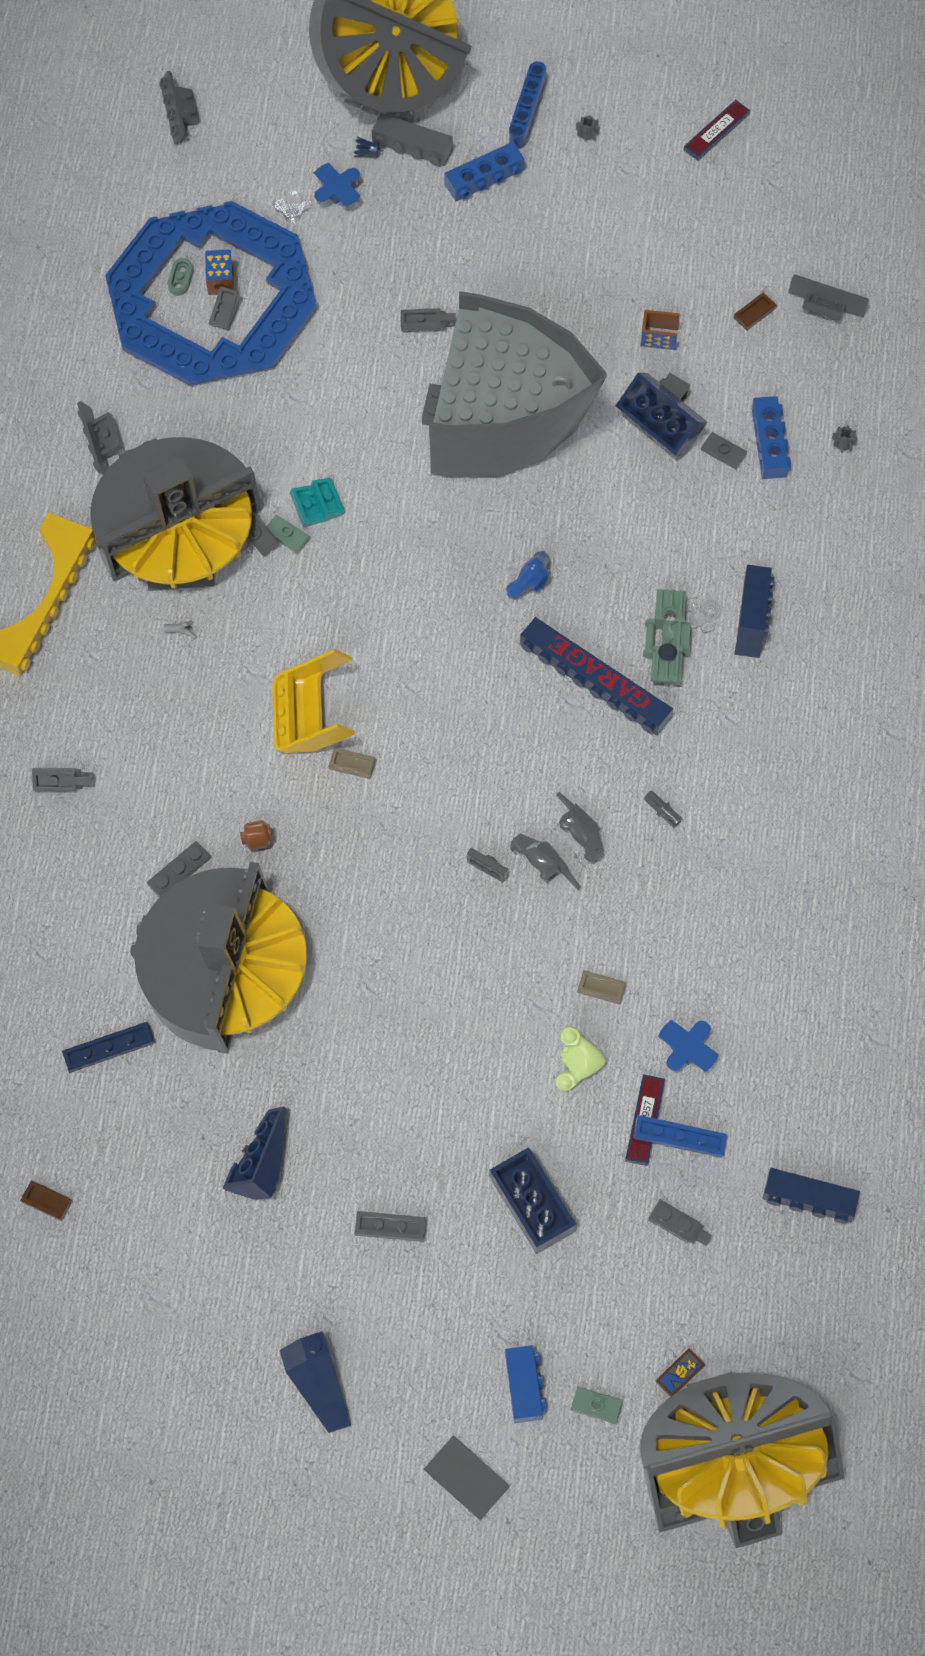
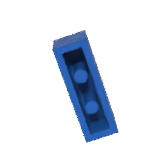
(524, 1384)

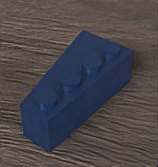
(754, 610)

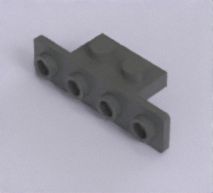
(179, 106)
(827, 299)
(101, 435)

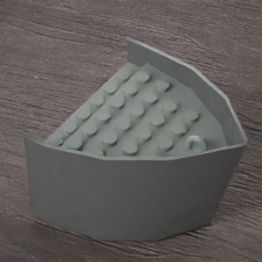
(507, 390)

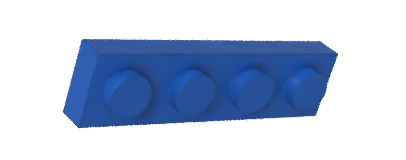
(679, 1136)

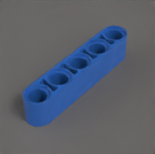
(527, 104)

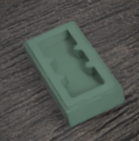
(288, 534)
(596, 1405)

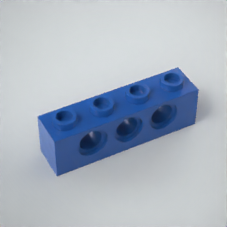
(484, 171)
(770, 466)

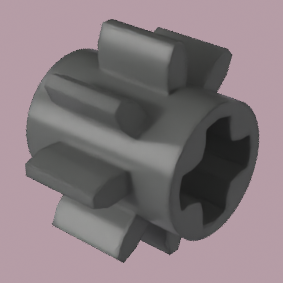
(587, 128)
(844, 438)

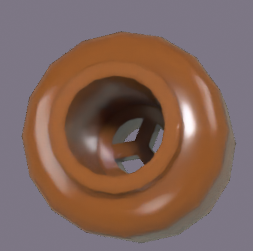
(256, 835)

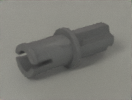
(663, 809)

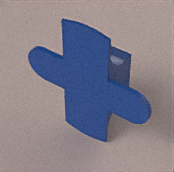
(336, 185)
(688, 1046)

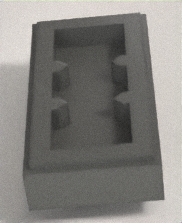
(224, 308)
(724, 450)
(261, 536)
(487, 864)

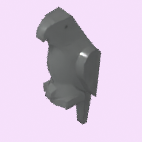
(582, 829)
(542, 857)

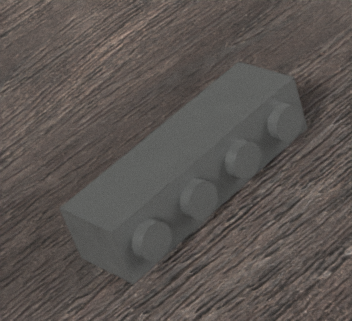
(412, 139)

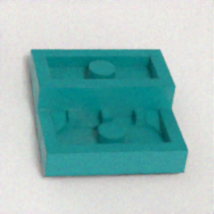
(317, 502)

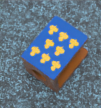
(218, 270)
(660, 320)

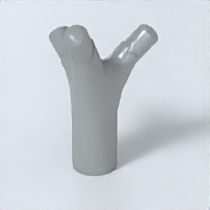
(181, 627)

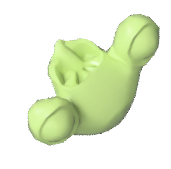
(579, 1057)

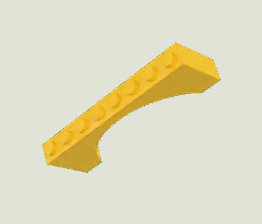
(69, 547)

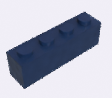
(811, 1195)

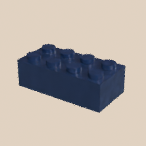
(661, 414)
(532, 1200)

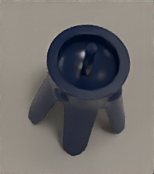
(366, 148)

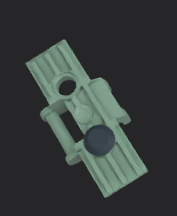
(675, 637)

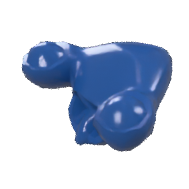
(532, 576)

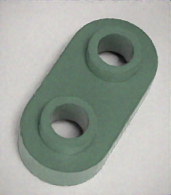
(178, 277)

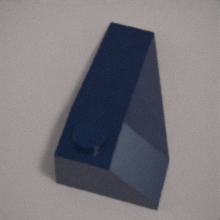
(260, 1166)
(313, 1374)

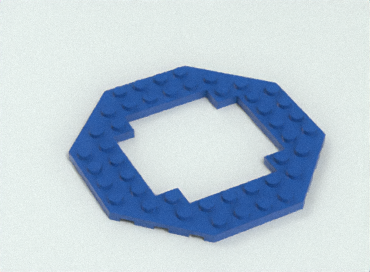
(177, 354)

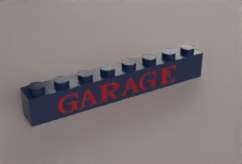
(596, 676)

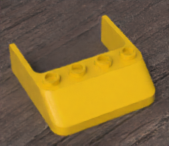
(299, 706)

